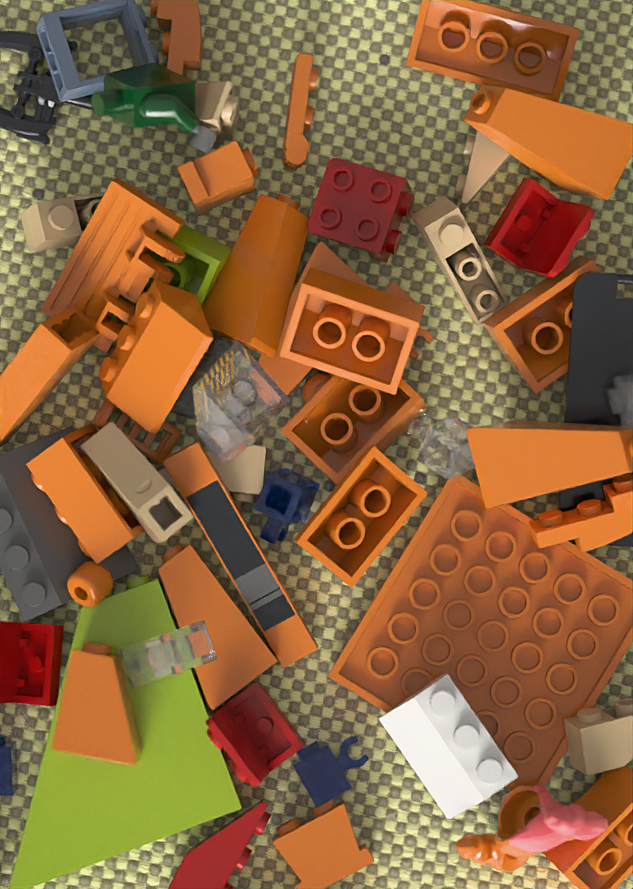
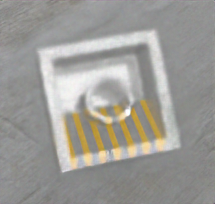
(235, 403)

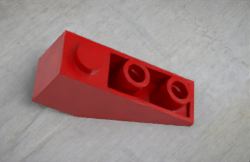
(216, 856)

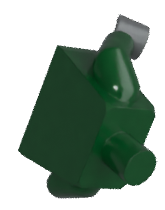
(153, 97)

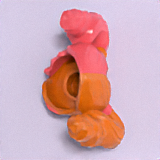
(528, 825)

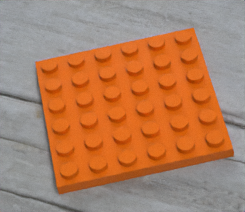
(509, 622)

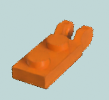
(298, 113)

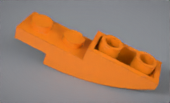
(184, 41)
(592, 521)

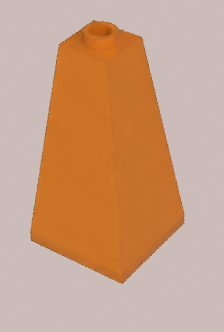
(557, 141)
(540, 458)

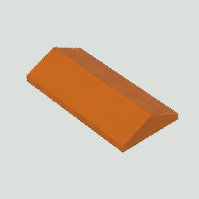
(492, 46)

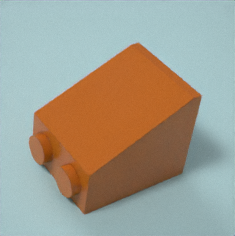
(97, 708)

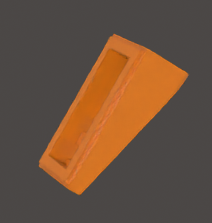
(163, 449)

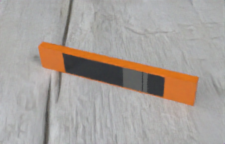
(240, 553)

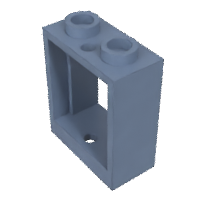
(58, 54)

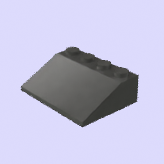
(35, 545)

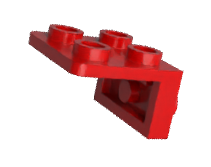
(361, 208)
(538, 230)
(30, 662)
(254, 733)

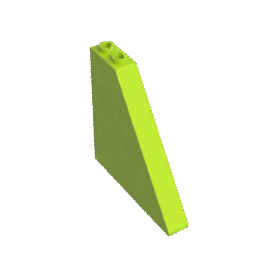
(103, 808)

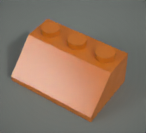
(537, 325)
(352, 330)
(156, 354)
(346, 419)
(84, 496)
(360, 516)
(609, 857)

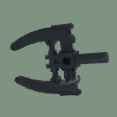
(40, 87)

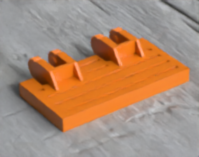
(114, 260)

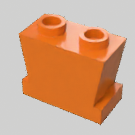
(219, 177)
(322, 847)

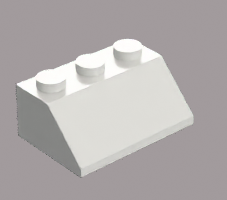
(448, 746)

